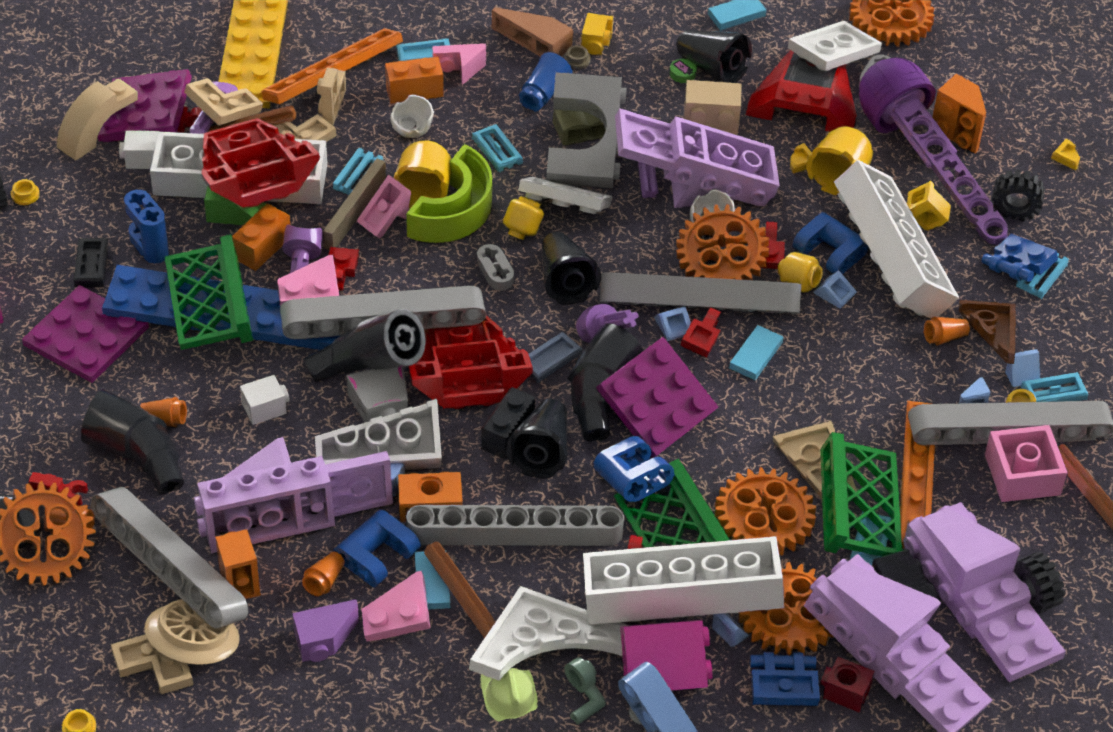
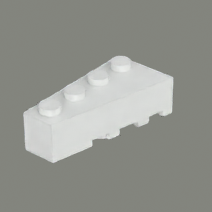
(407, 437)

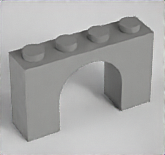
(601, 98)

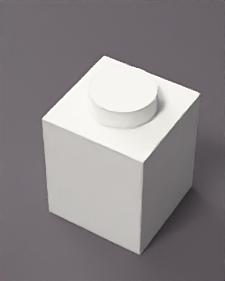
(138, 149)
(264, 399)

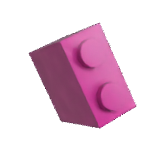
(672, 648)

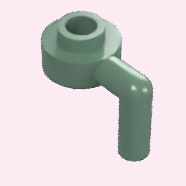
(583, 677)

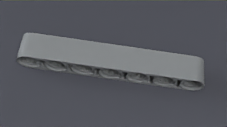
(700, 292)
(343, 313)
(974, 421)
(516, 525)
(169, 557)

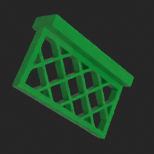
(233, 295)
(838, 494)
(687, 498)

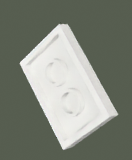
(834, 45)
(564, 194)

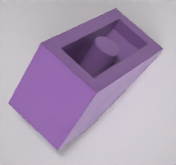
(324, 629)

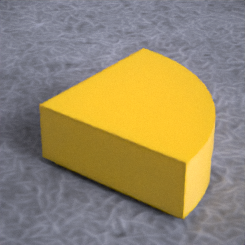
(1067, 154)
(799, 158)

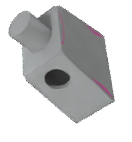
(377, 392)

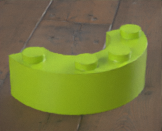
(460, 213)

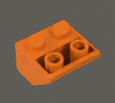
(960, 112)

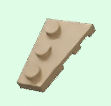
(803, 451)

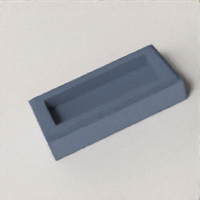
(553, 356)

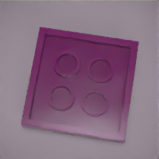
(157, 108)
(82, 336)
(657, 396)

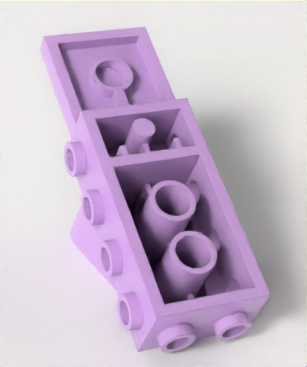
(699, 158)
(274, 488)
(978, 584)
(889, 633)

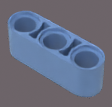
(654, 701)

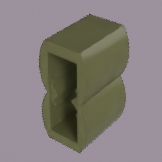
(577, 126)

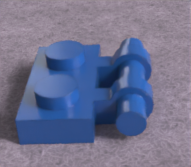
(1020, 258)
(784, 686)

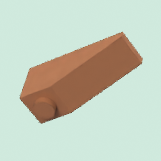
(533, 31)

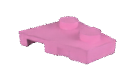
(310, 281)
(398, 610)

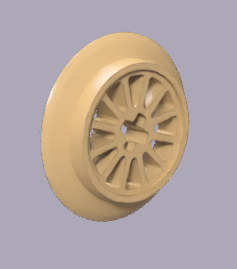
(186, 637)

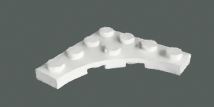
(536, 625)

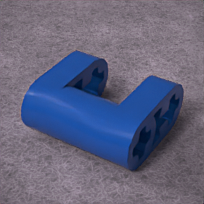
(151, 224)
(846, 242)
(627, 471)
(375, 531)

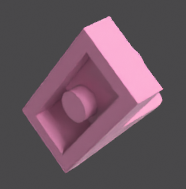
(466, 58)
(388, 202)

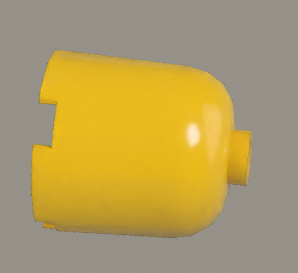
(836, 154)
(424, 170)

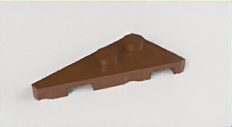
(994, 323)

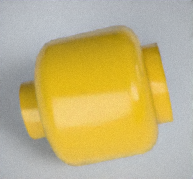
(523, 217)
(800, 269)

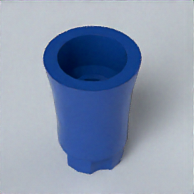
(541, 83)

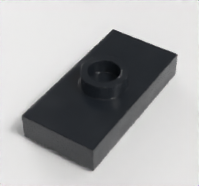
(91, 262)

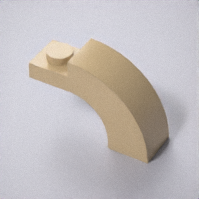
(88, 114)

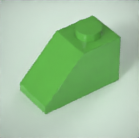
(225, 211)

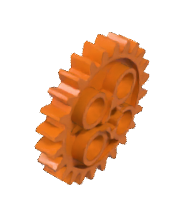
(893, 19)
(719, 225)
(789, 509)
(72, 533)
(794, 628)

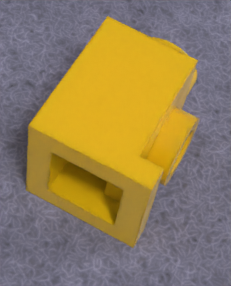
(597, 33)
(928, 206)

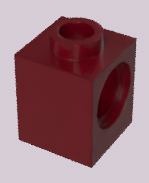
(851, 695)

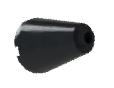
(716, 53)
(568, 270)
(540, 441)

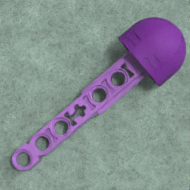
(896, 97)

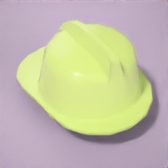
(510, 696)

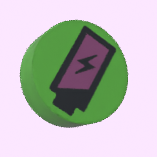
(682, 70)

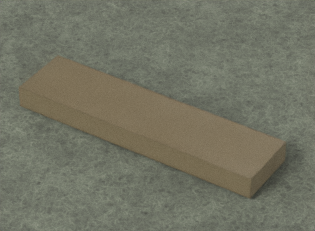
(354, 204)

